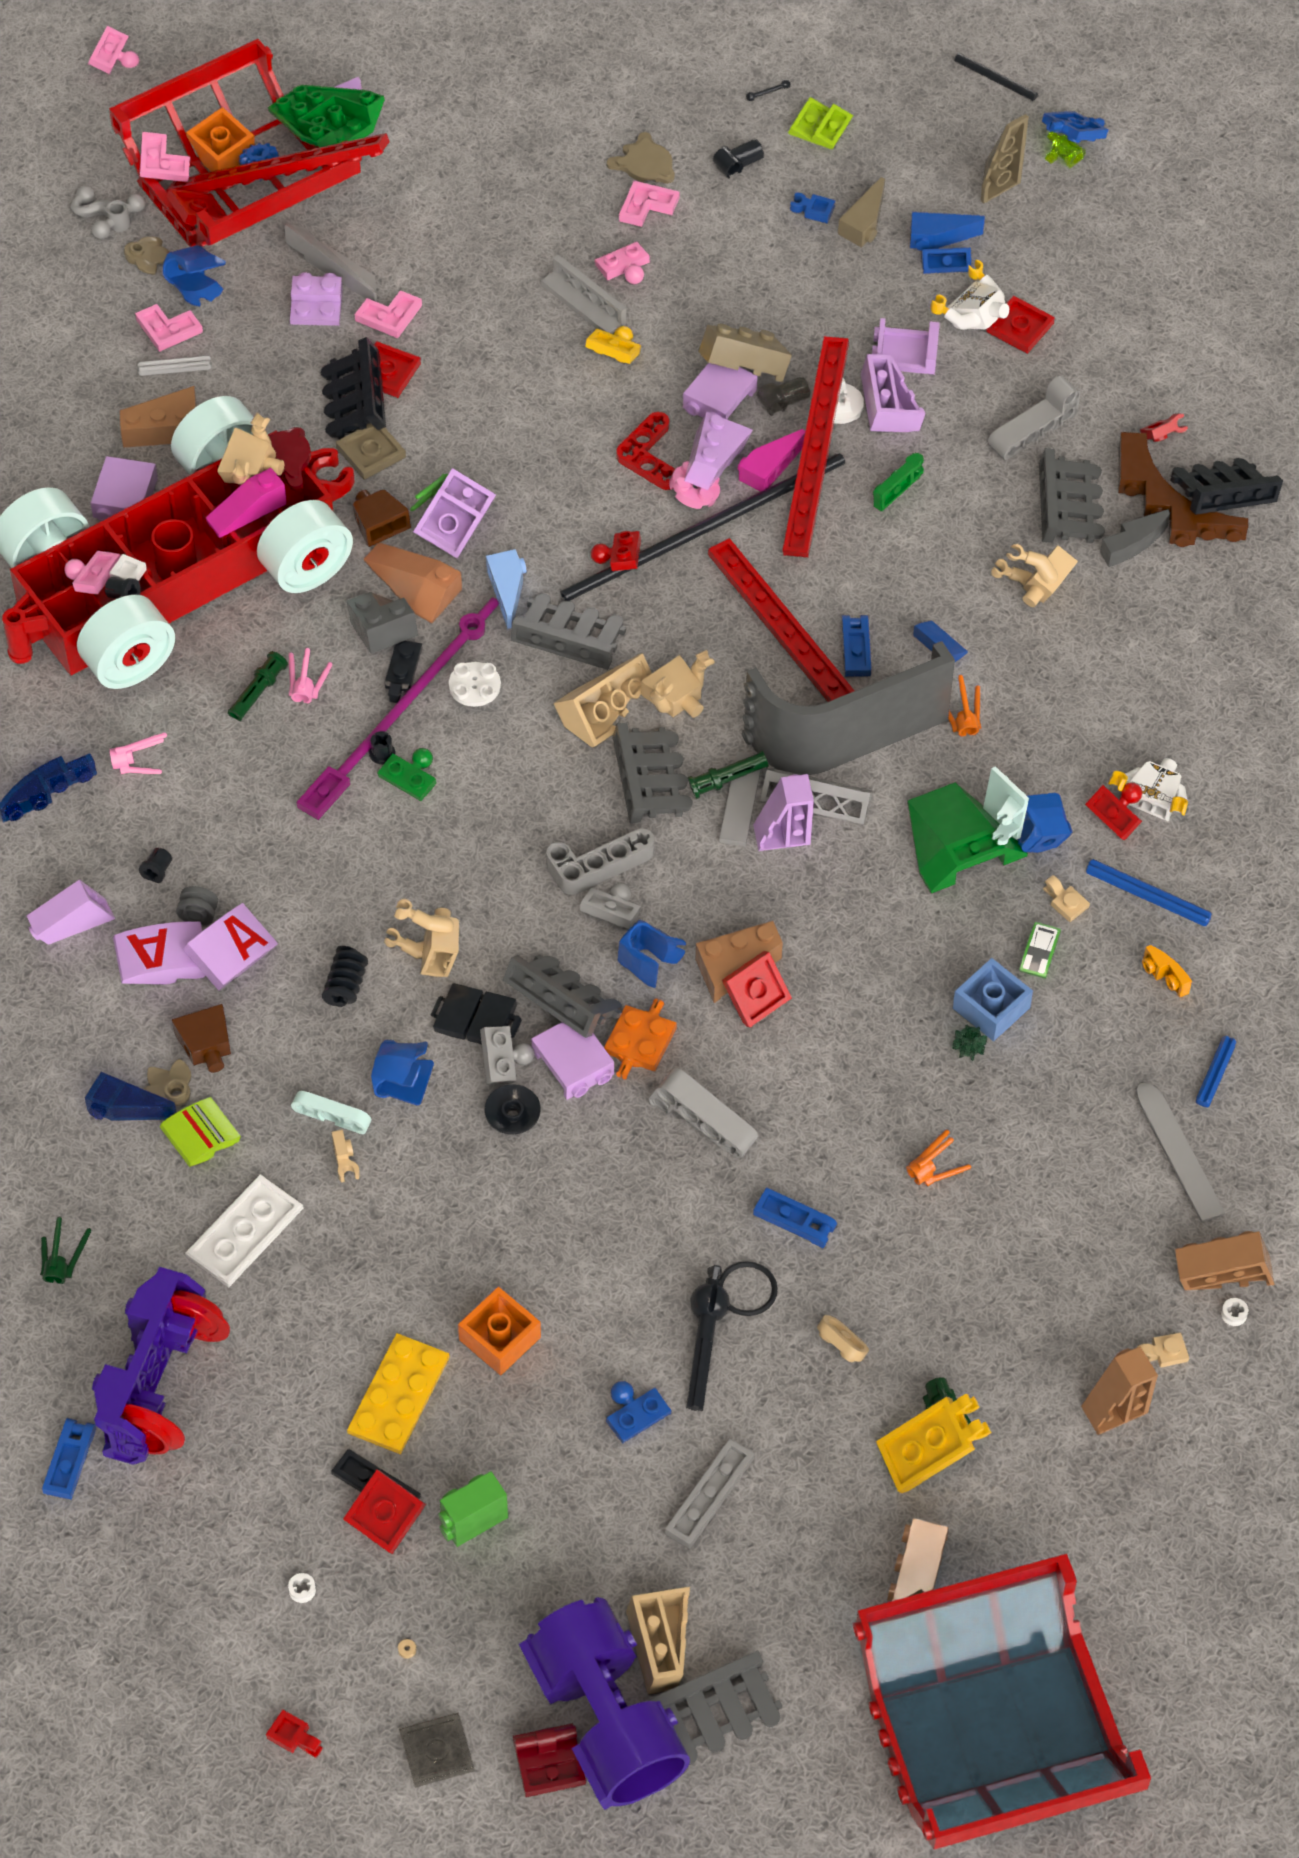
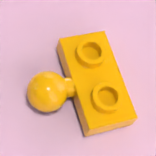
(616, 346)

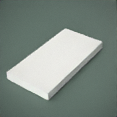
(244, 1230)

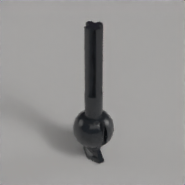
(709, 1304)

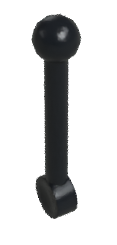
(751, 96)

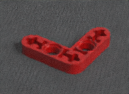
(640, 451)

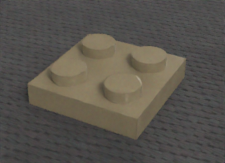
(370, 450)

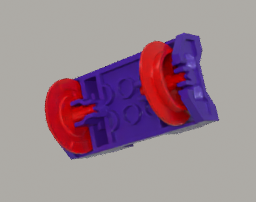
(162, 1318)

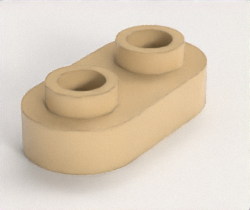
(841, 1337)

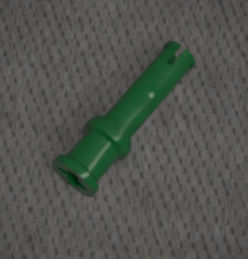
(263, 677)
(716, 778)

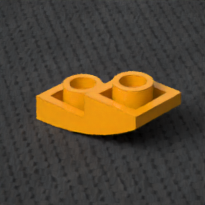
(1163, 966)

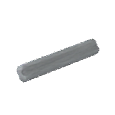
(174, 365)

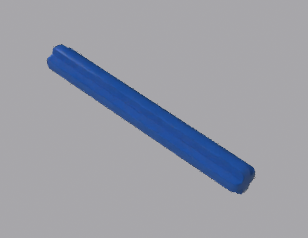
(1149, 892)

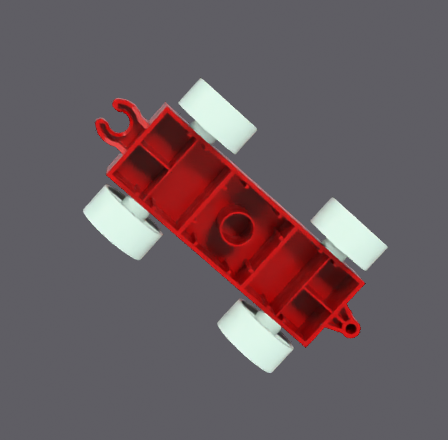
(183, 555)

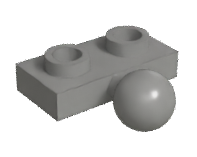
(612, 906)
(500, 1055)

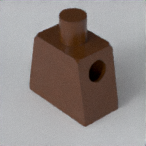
(379, 516)
(204, 1037)

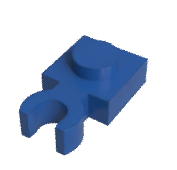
(816, 208)

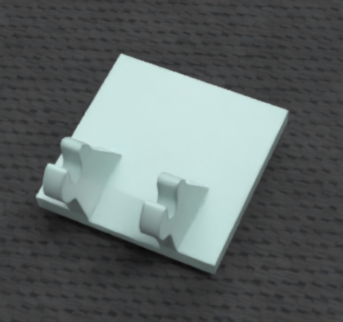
(1006, 805)

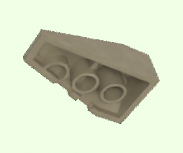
(1005, 161)

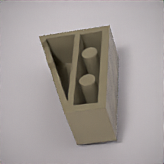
(746, 349)

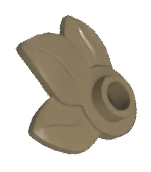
(146, 254)
(166, 1082)

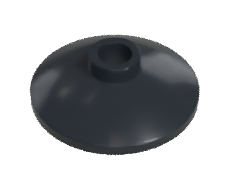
(508, 1099)

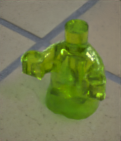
(1066, 149)

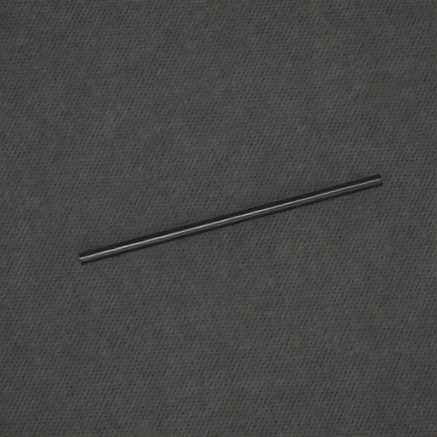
(695, 531)

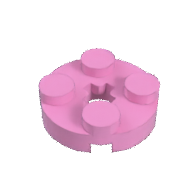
(688, 494)

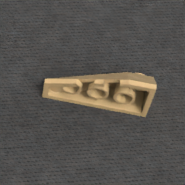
(597, 704)

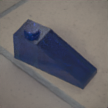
(123, 1101)

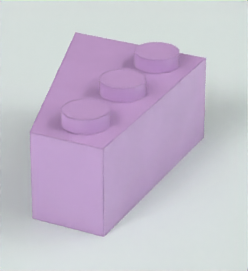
(786, 815)

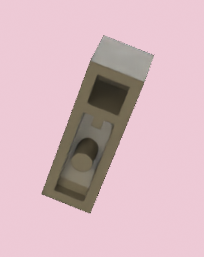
(861, 219)

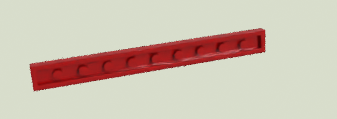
(286, 165)
(815, 447)
(779, 621)

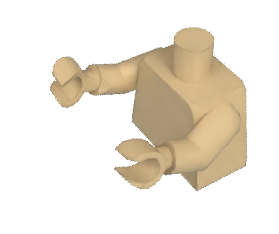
(249, 454)
(1046, 578)
(677, 686)
(439, 943)

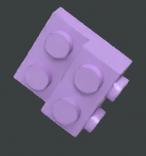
(316, 299)

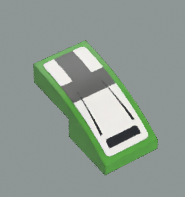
(1040, 950)

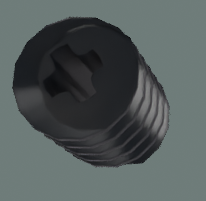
(344, 977)

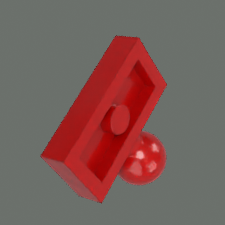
(623, 554)
(1115, 811)

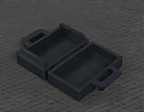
(469, 1010)

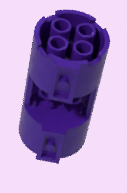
(632, 1746)

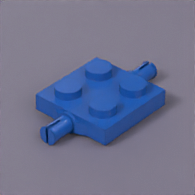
(1075, 126)

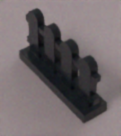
(368, 392)
(1233, 493)

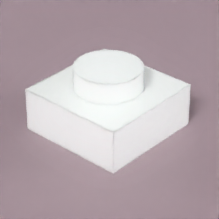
(128, 568)

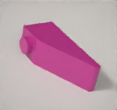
(770, 460)
(249, 502)

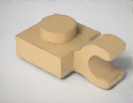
(1066, 902)
(343, 1150)
(1167, 1350)

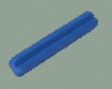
(1215, 1071)

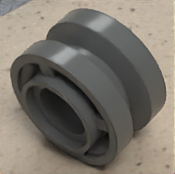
(197, 905)

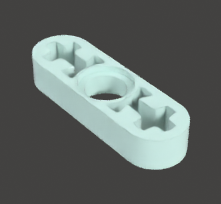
(324, 1108)

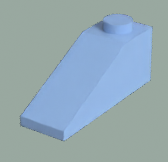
(506, 578)

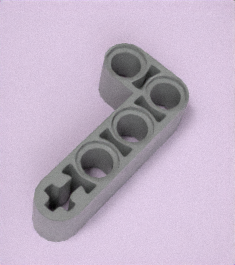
(1031, 425)
(633, 848)
(704, 1112)

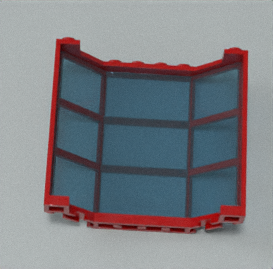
(993, 1704)

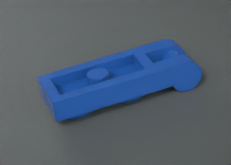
(856, 646)
(794, 1217)
(68, 1459)

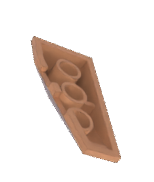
(421, 580)

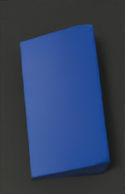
(946, 260)
(930, 633)

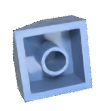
(992, 999)

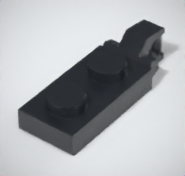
(402, 669)

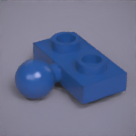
(637, 1413)

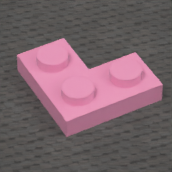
(157, 163)
(647, 197)
(391, 318)
(166, 332)

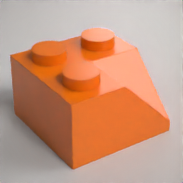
(220, 140)
(499, 1330)

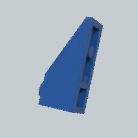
(940, 229)

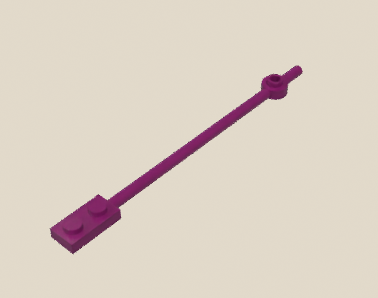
(333, 782)

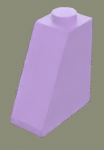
(69, 913)

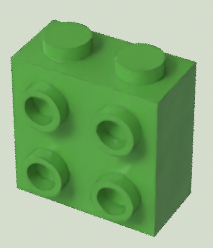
(472, 1509)

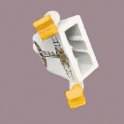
(977, 306)
(1159, 786)

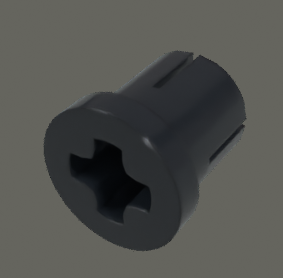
(122, 587)
(381, 747)
(156, 865)

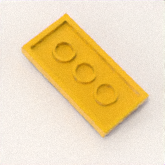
(398, 1393)

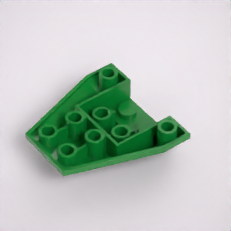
(328, 114)
(953, 835)

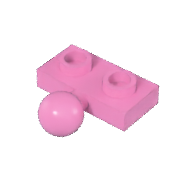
(110, 50)
(626, 261)
(94, 575)

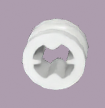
(1228, 1318)
(305, 1595)

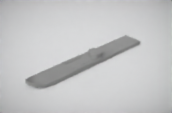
(1179, 1153)

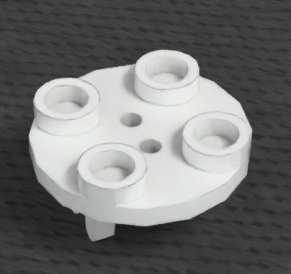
(849, 404)
(463, 681)

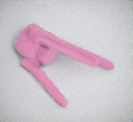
(303, 688)
(123, 755)

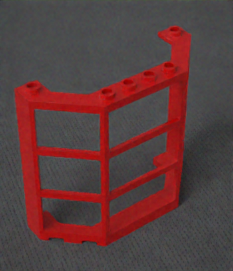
(208, 230)

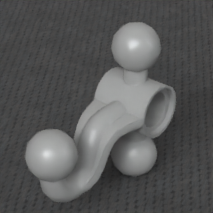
(116, 211)

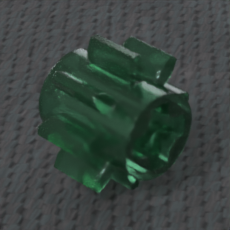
(970, 1048)

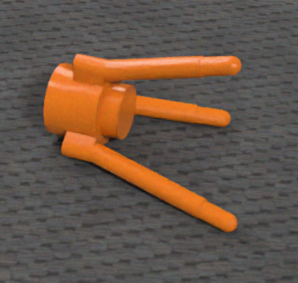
(966, 721)
(923, 1167)

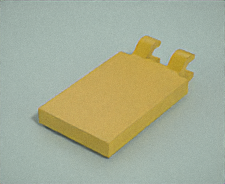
(931, 1441)

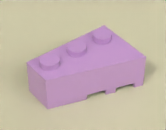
(887, 398)
(714, 449)

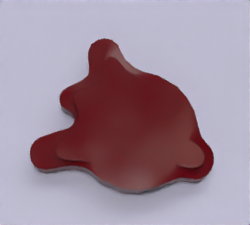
(295, 452)

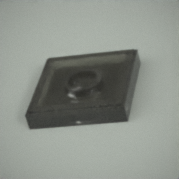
(436, 1750)

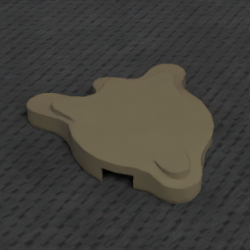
(644, 161)

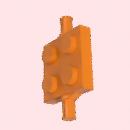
(640, 1038)

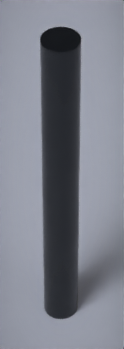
(996, 77)

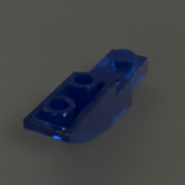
(35, 789)

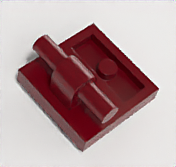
(548, 1760)

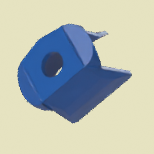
(191, 278)
(1044, 824)
(652, 939)
(399, 1073)

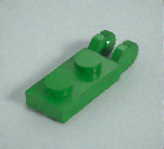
(898, 482)

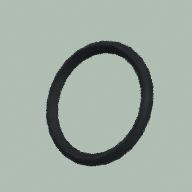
(763, 1269)

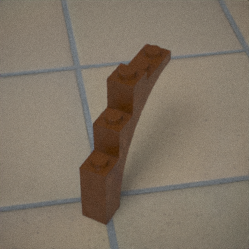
(1140, 476)

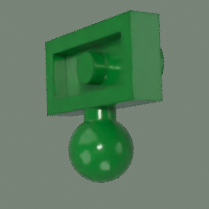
(410, 776)

